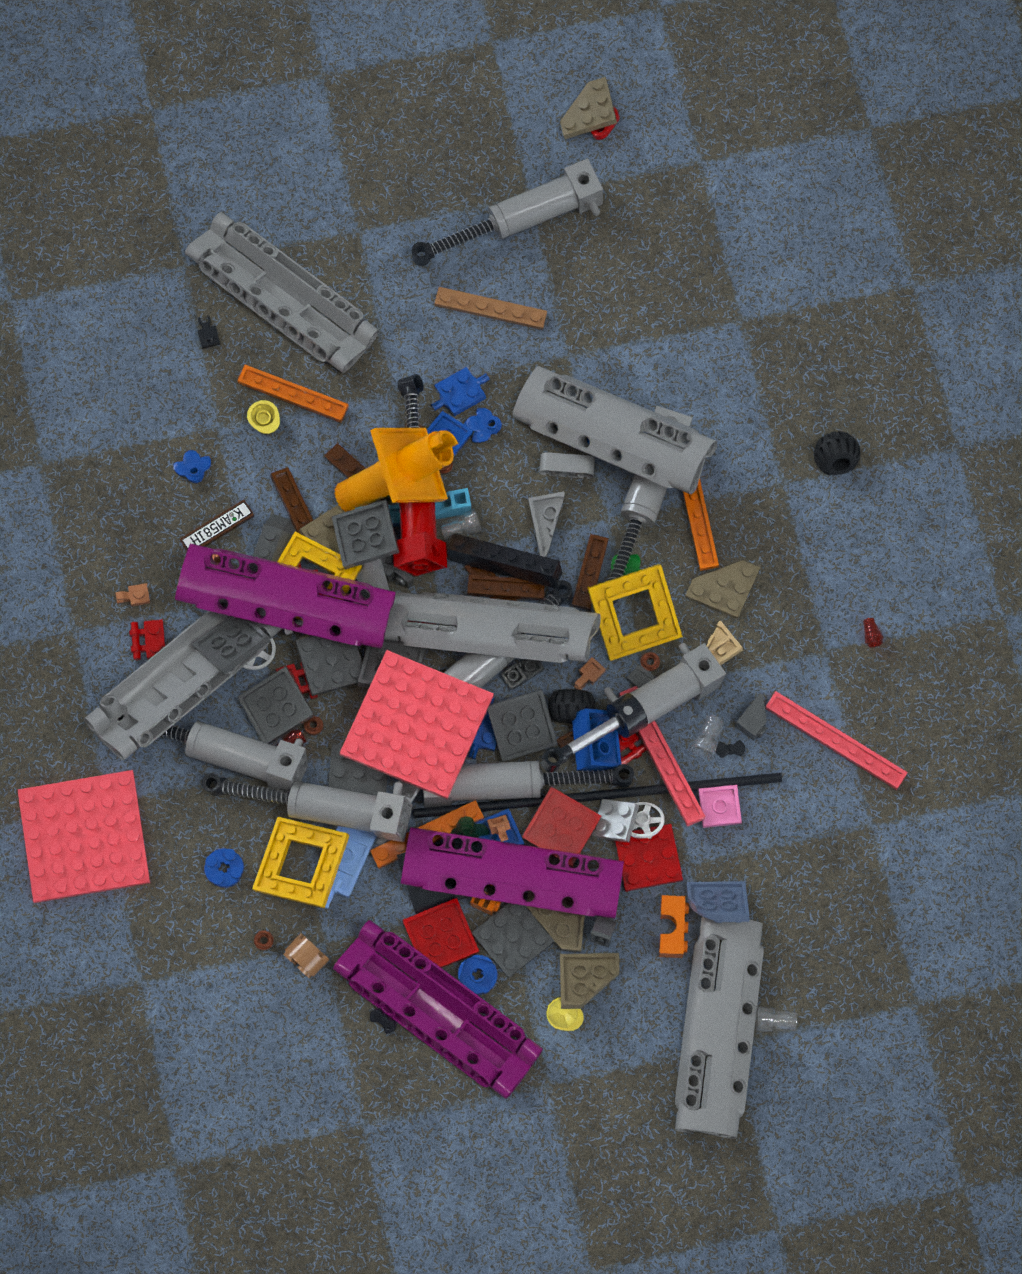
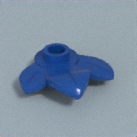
(480, 425)
(192, 463)

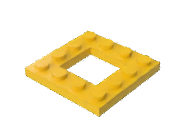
(304, 548)
(645, 579)
(284, 832)

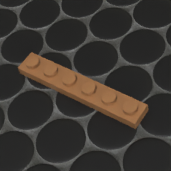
(490, 308)

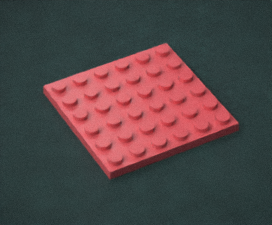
(416, 724)
(83, 836)

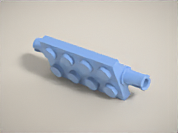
(352, 862)

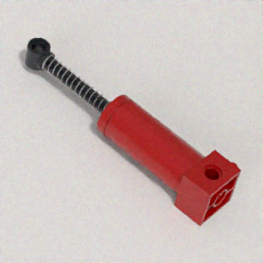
(419, 547)

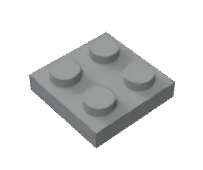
(616, 820)

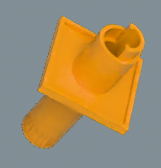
(405, 469)

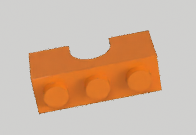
(673, 944)

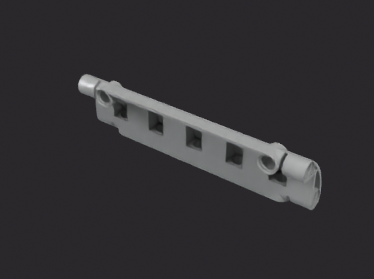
(163, 689)

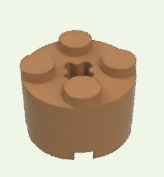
(306, 955)

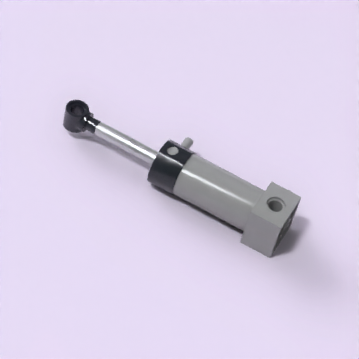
(693, 677)

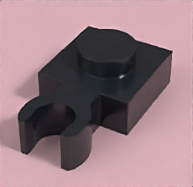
(208, 335)

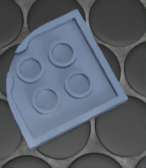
(719, 900)

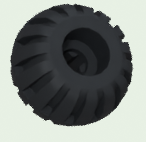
(837, 453)
(567, 702)

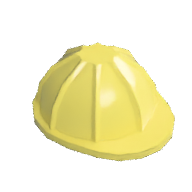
(264, 416)
(564, 1018)

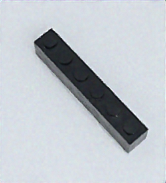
(504, 560)

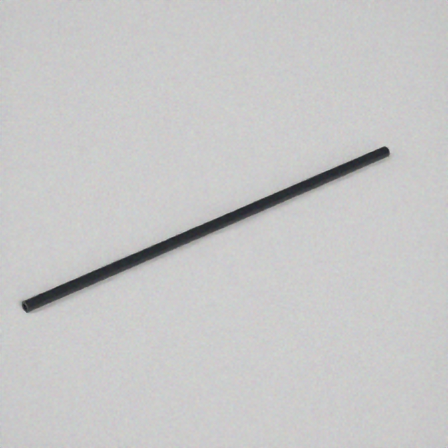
(604, 794)

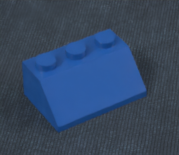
(604, 752)

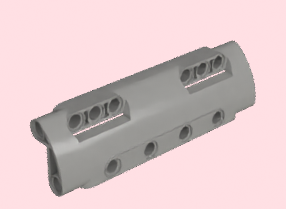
(282, 292)
(613, 427)
(492, 626)
(717, 1027)

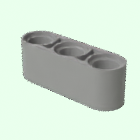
(567, 464)

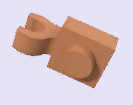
(137, 595)
(590, 673)
(499, 826)

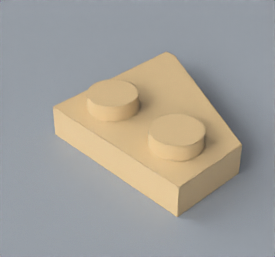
(723, 644)

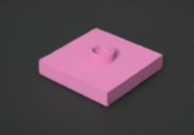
(720, 806)

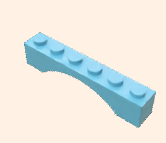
(456, 504)

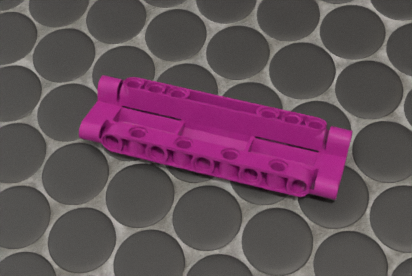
(284, 594)
(512, 871)
(438, 1009)

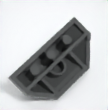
(273, 539)

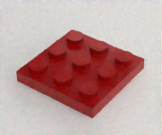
(561, 824)
(650, 860)
(442, 934)

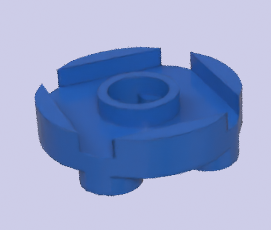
(214, 862)
(487, 969)

